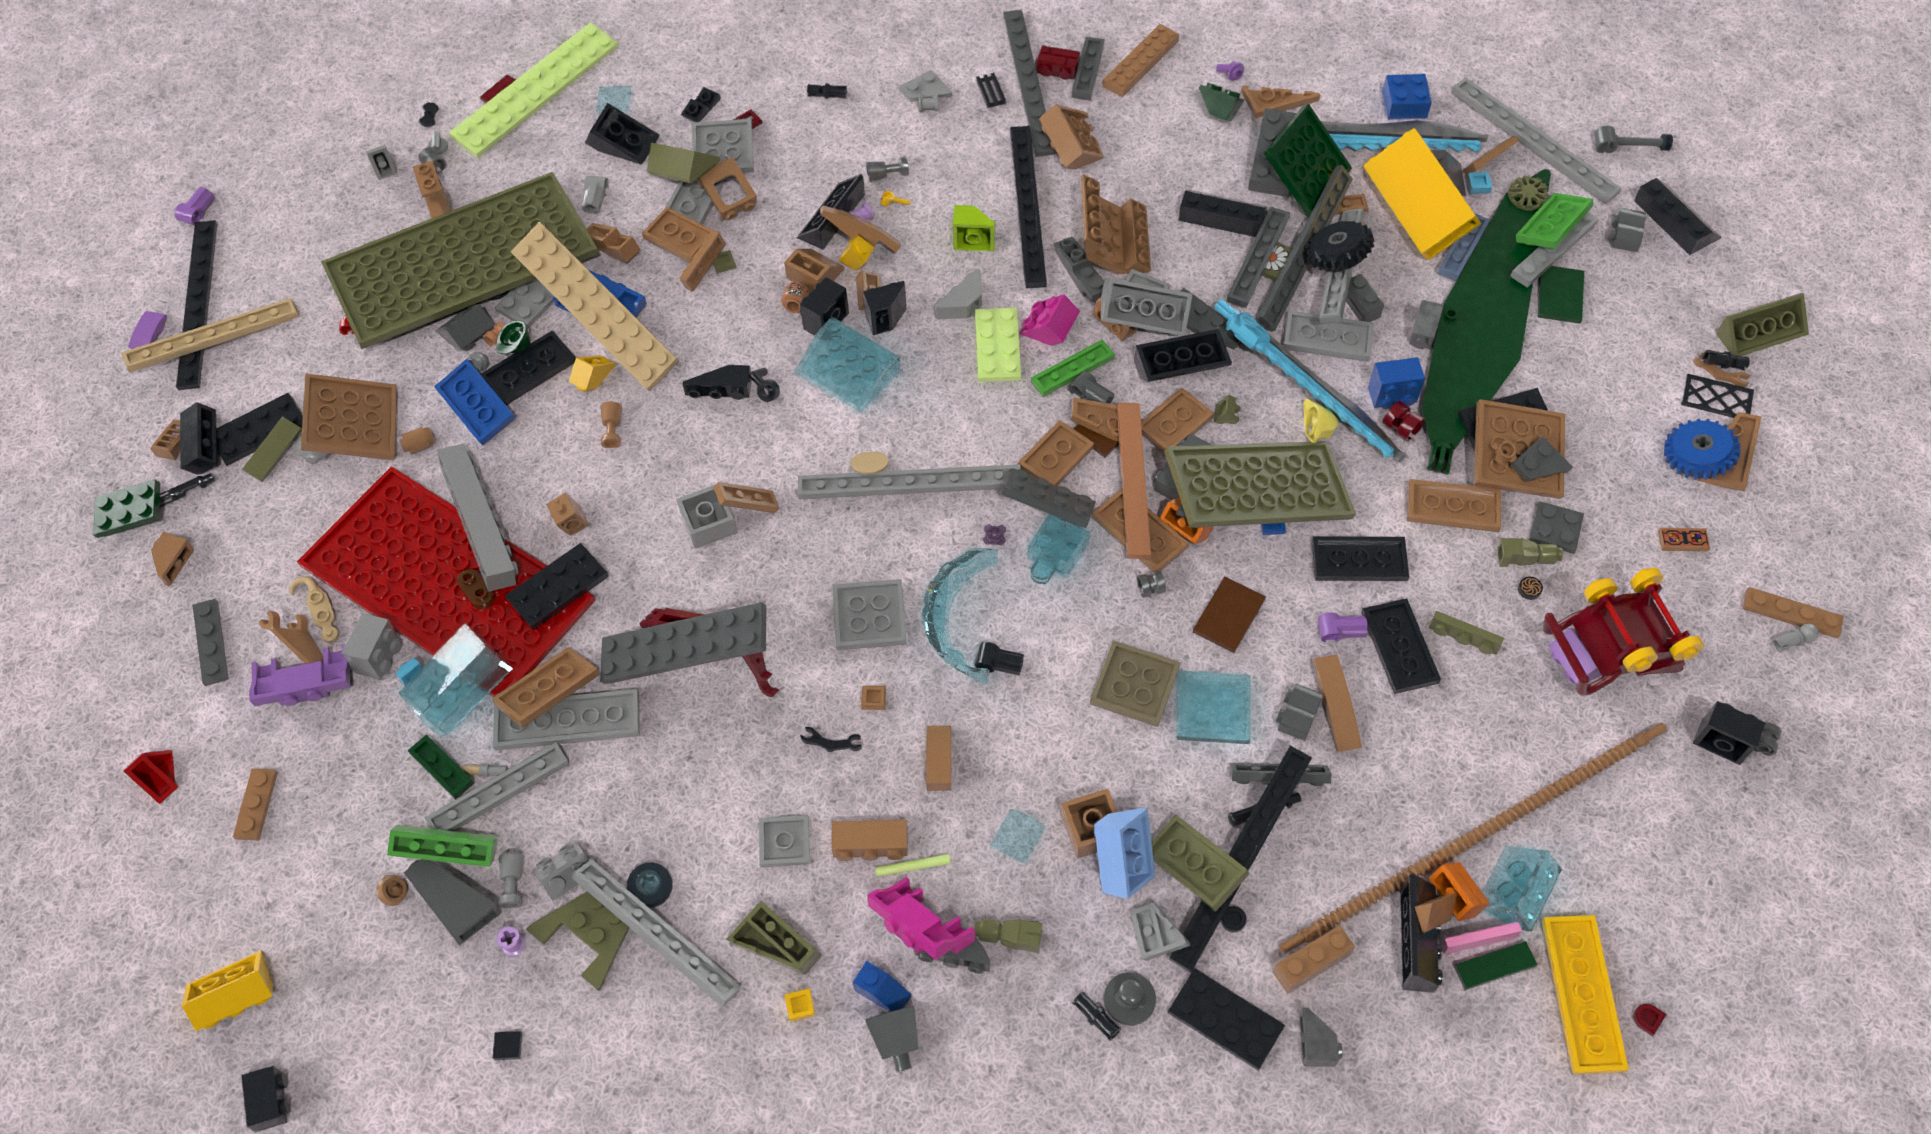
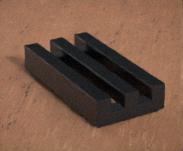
(986, 79)

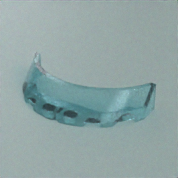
(939, 600)

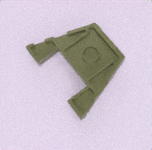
(593, 926)

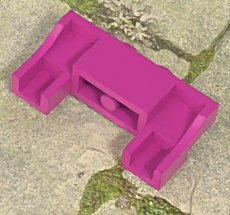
(916, 923)

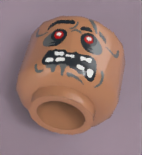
(793, 295)

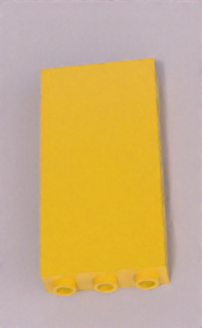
(1421, 194)

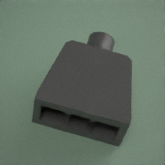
(895, 1035)

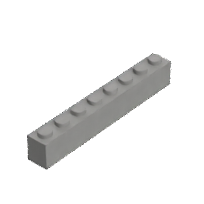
(477, 518)

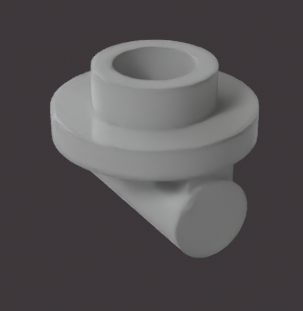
(438, 143)

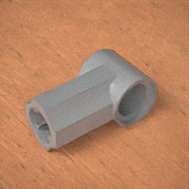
(594, 192)

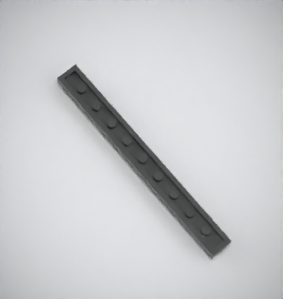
(1027, 80)
(1298, 260)

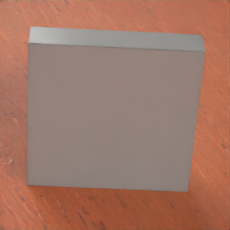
(784, 841)

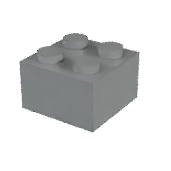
(705, 517)
(372, 646)

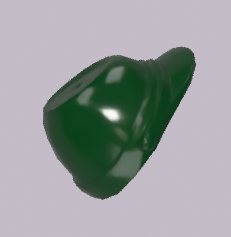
(513, 338)

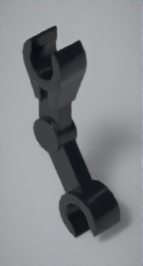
(831, 745)

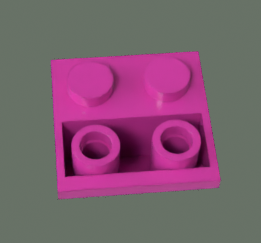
(1050, 320)

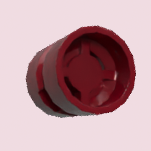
(1403, 421)

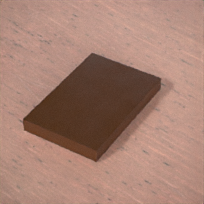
(1229, 614)

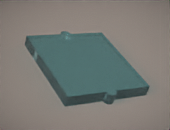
(616, 96)

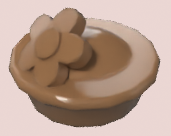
(392, 890)

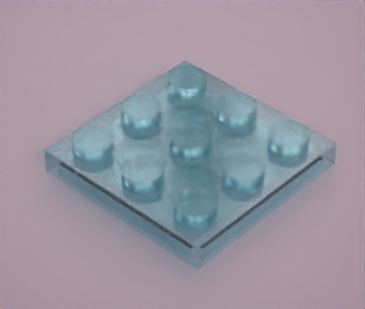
(1213, 707)

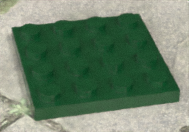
(1305, 157)

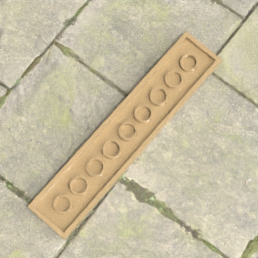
(594, 306)

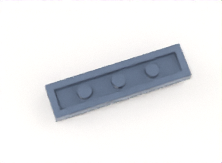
(1461, 251)

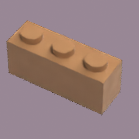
(869, 839)
(1313, 959)

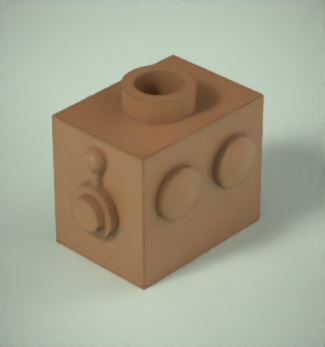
(567, 514)

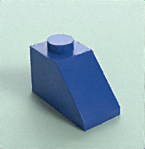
(880, 988)

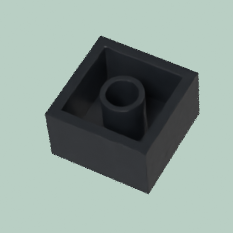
(824, 302)
(1729, 732)

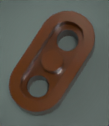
(475, 587)

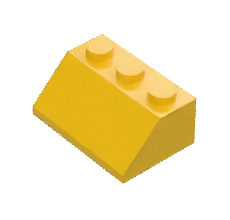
(227, 991)

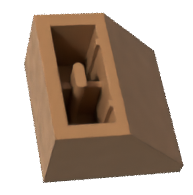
(811, 267)

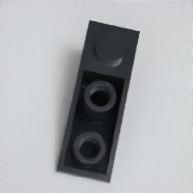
(722, 382)

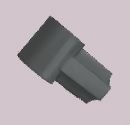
(1087, 387)

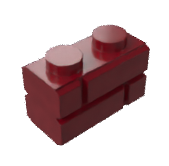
(1058, 62)

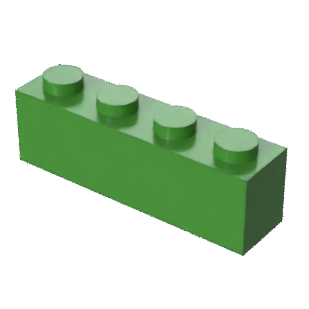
(442, 845)

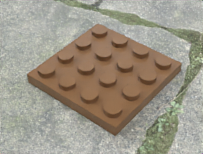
(348, 417)
(1523, 428)

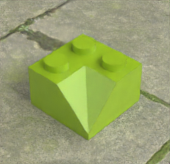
(972, 229)

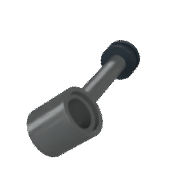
(1608, 140)

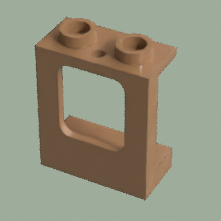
(719, 172)
(431, 188)

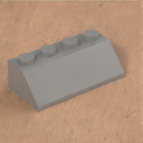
(1145, 306)

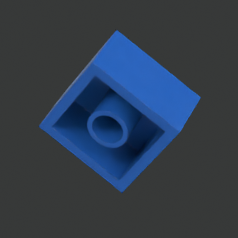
(1406, 96)
(1396, 382)

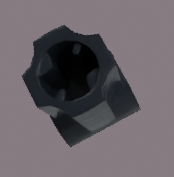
(993, 658)

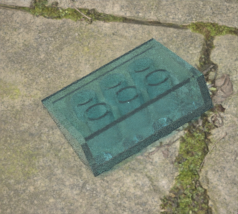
(848, 365)
(454, 681)

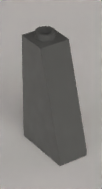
(453, 901)

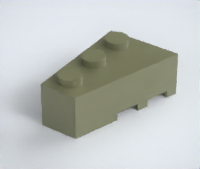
(773, 939)

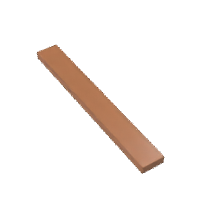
(1133, 481)

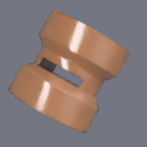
(492, 336)

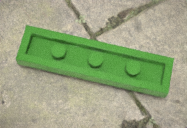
(1070, 368)

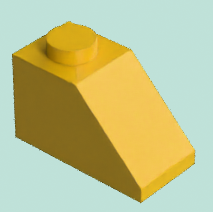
(856, 252)
(590, 371)

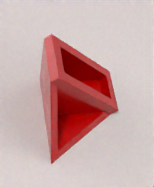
(154, 773)

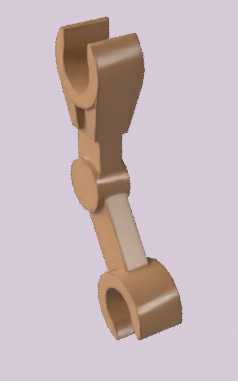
(1719, 374)

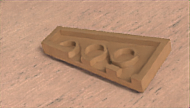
(1746, 428)

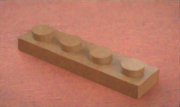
(1792, 612)

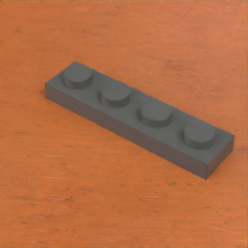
(1088, 68)
(210, 642)
(1253, 772)

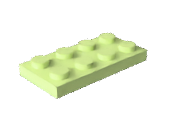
(997, 344)

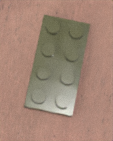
(1197, 863)

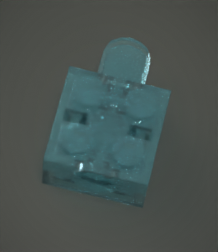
(1056, 549)

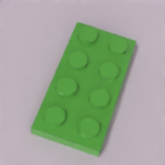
(1554, 220)

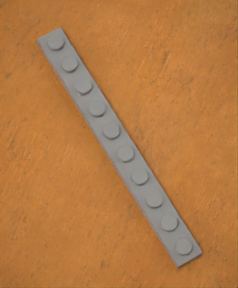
(1536, 140)
(904, 481)

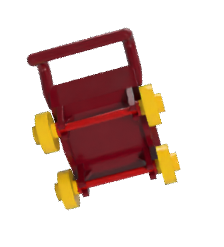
(1625, 632)

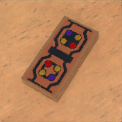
(1684, 539)

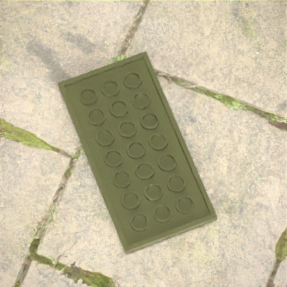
(1259, 483)

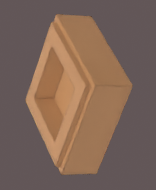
(873, 698)

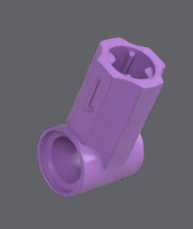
(195, 206)
(1335, 627)

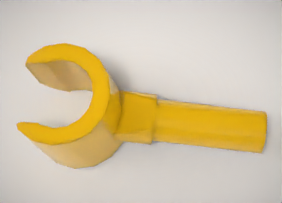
(888, 197)

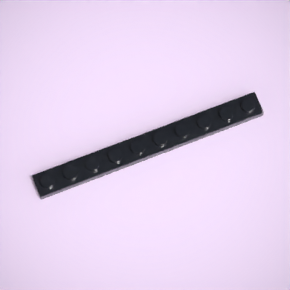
(1028, 207)
(197, 300)
(1245, 851)

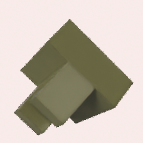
(1225, 411)

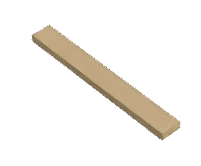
(209, 335)

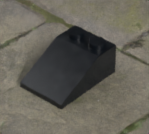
(621, 136)

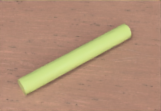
(913, 865)

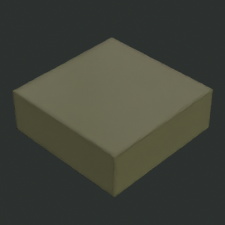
(724, 262)

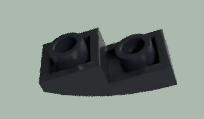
(701, 106)

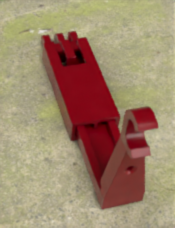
(754, 661)

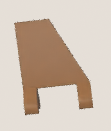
(295, 637)

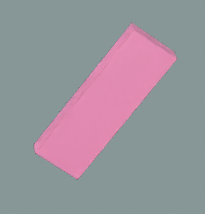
(1481, 938)

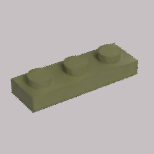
(1466, 633)

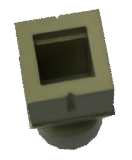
(1526, 552)
(1014, 933)

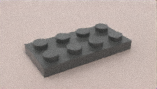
(1049, 497)

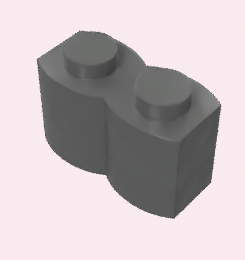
(1628, 229)
(1300, 711)

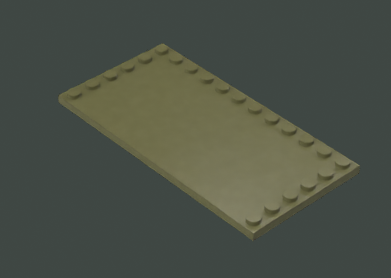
(450, 260)

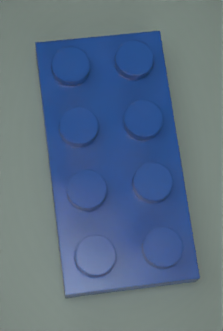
(474, 402)

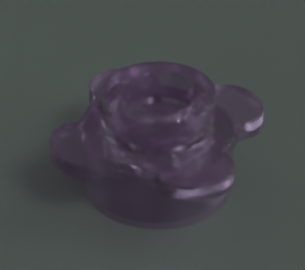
(994, 540)

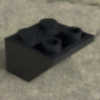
(885, 306)

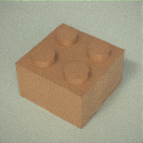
(1081, 815)

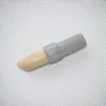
(484, 769)

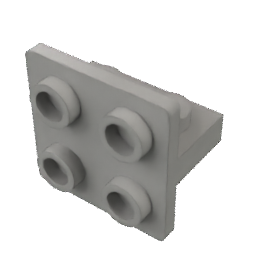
(557, 872)

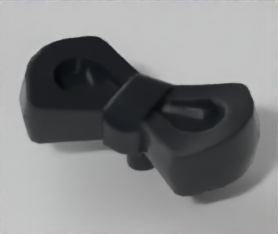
(430, 110)

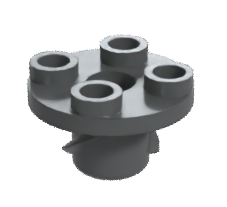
(1129, 999)

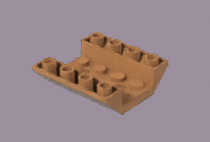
(1114, 234)

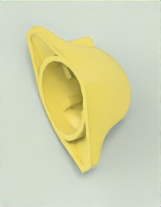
(1321, 419)

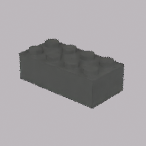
(1263, 176)

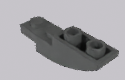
(1079, 268)

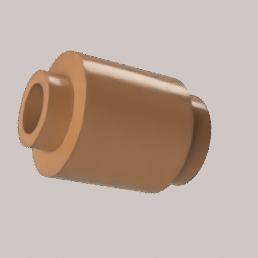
(417, 440)

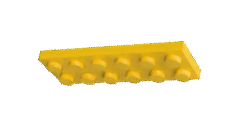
(1584, 995)

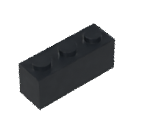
(198, 439)

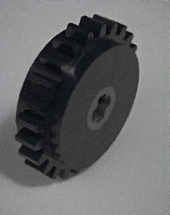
(1340, 246)

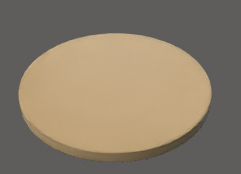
(869, 462)

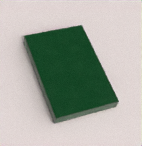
(1561, 294)

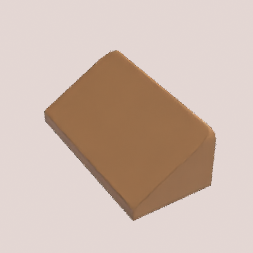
(865, 281)
(1435, 911)

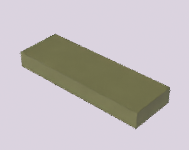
(272, 449)

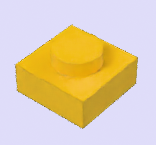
(799, 1005)

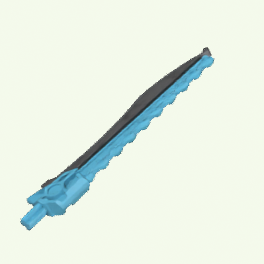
(1383, 134)
(1256, 337)

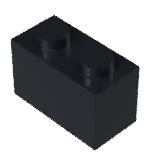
(265, 1098)

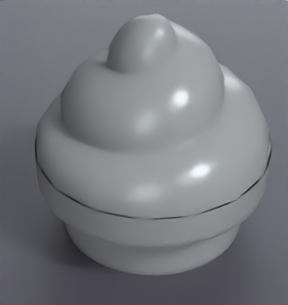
(479, 361)

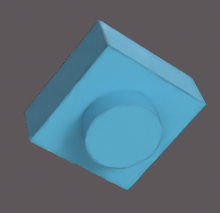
(1479, 182)
(408, 671)

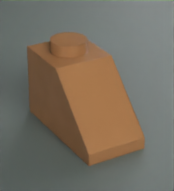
(170, 556)

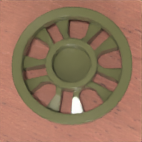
(1528, 193)

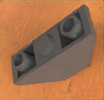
(972, 957)

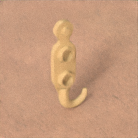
(319, 607)

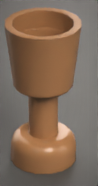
(611, 418)

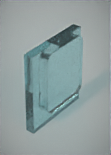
(1018, 835)

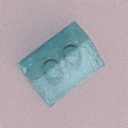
(1521, 885)

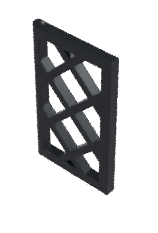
(1704, 404)

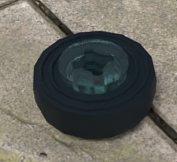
(653, 893)

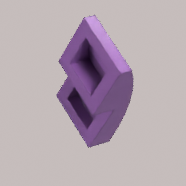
(147, 329)

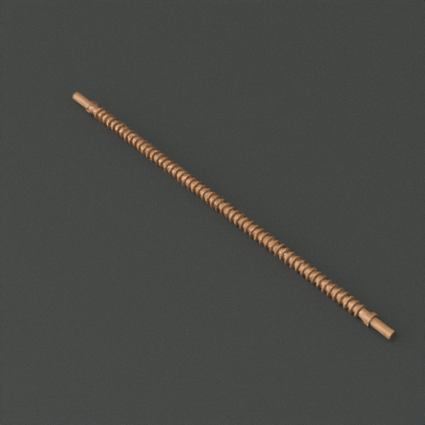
(1484, 831)

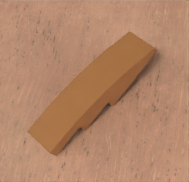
(854, 225)
(1337, 703)

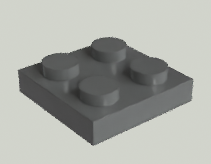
(1556, 526)

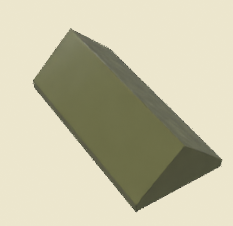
(678, 163)
(1764, 325)

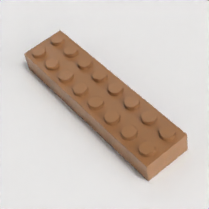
(1140, 60)

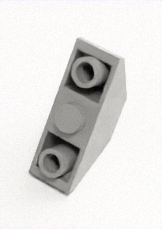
(961, 299)

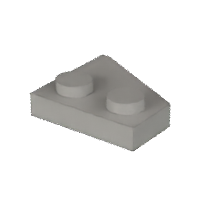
(925, 84)
(1156, 932)

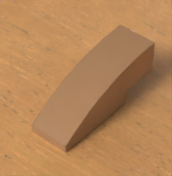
(612, 242)
(938, 758)

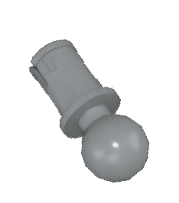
(1796, 637)

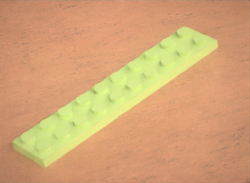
(533, 90)

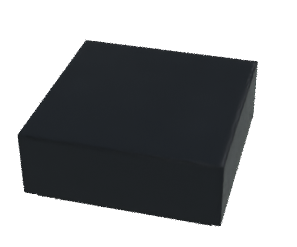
(507, 1045)

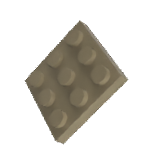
(1135, 683)

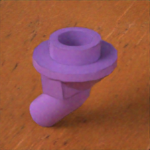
(1234, 69)

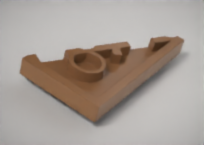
(1276, 99)

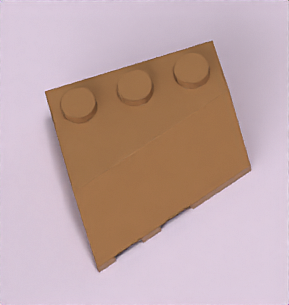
(1071, 136)

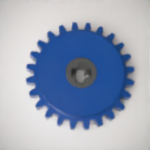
(1702, 449)

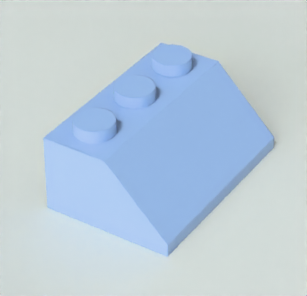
(1124, 852)

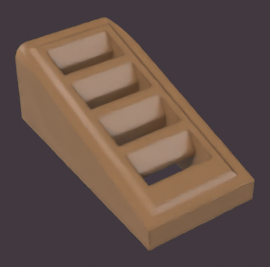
(171, 452)

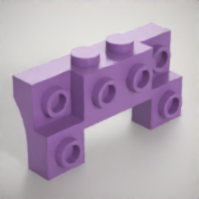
(299, 682)

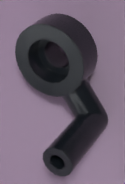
(771, 385)

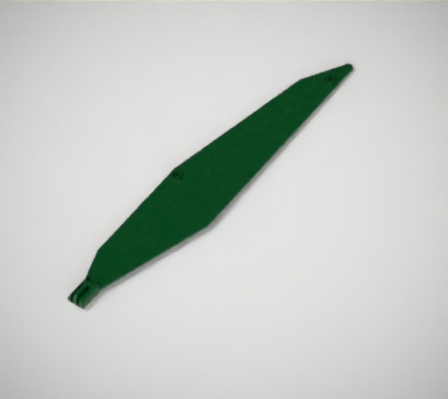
(1478, 329)

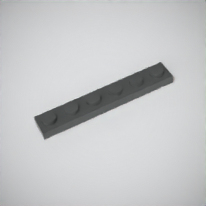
(1258, 257)

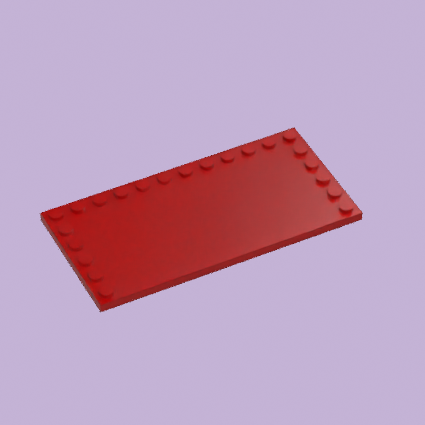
(401, 562)

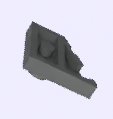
(1540, 461)

